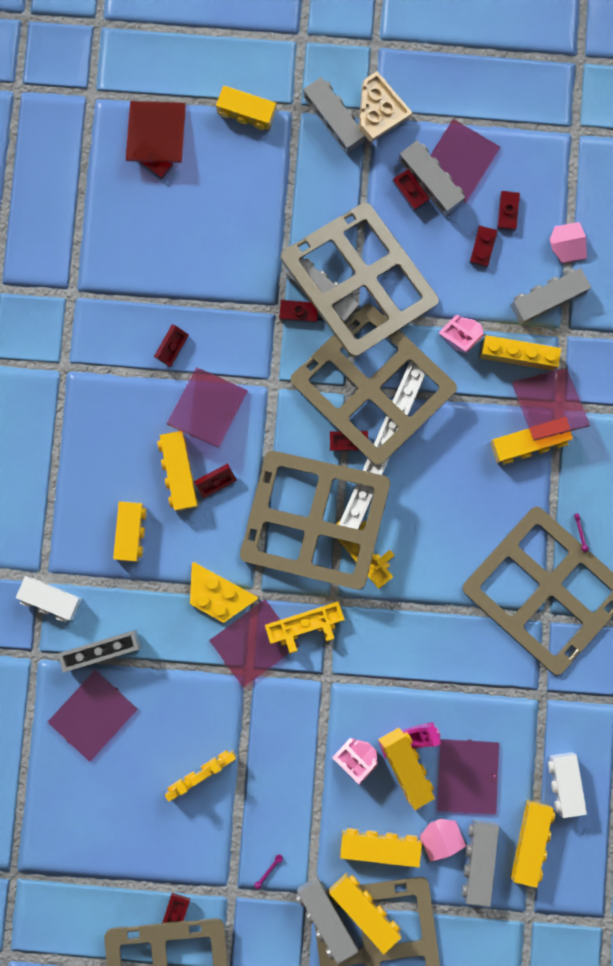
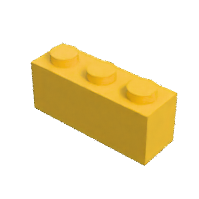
(246, 108)
(129, 531)

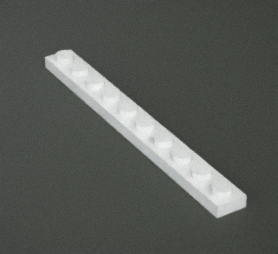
(404, 400)

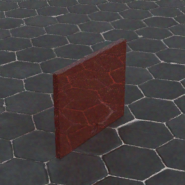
(156, 131)

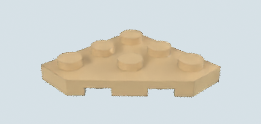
(380, 108)

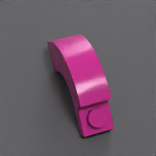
(422, 736)

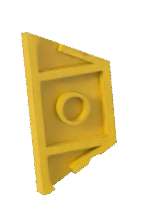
(217, 595)

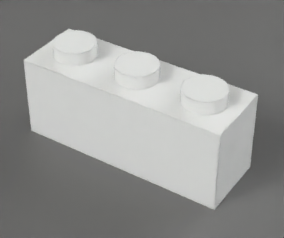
(48, 599)
(567, 785)

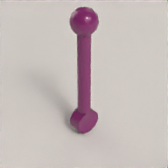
(584, 548)
(278, 858)

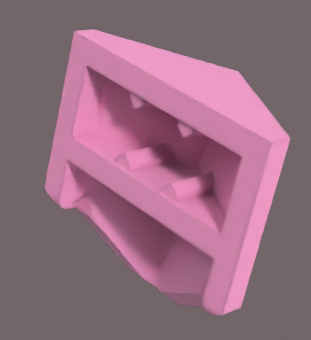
(569, 242)
(462, 333)
(357, 759)
(442, 839)

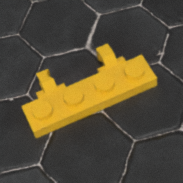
(378, 570)
(289, 628)
(210, 767)

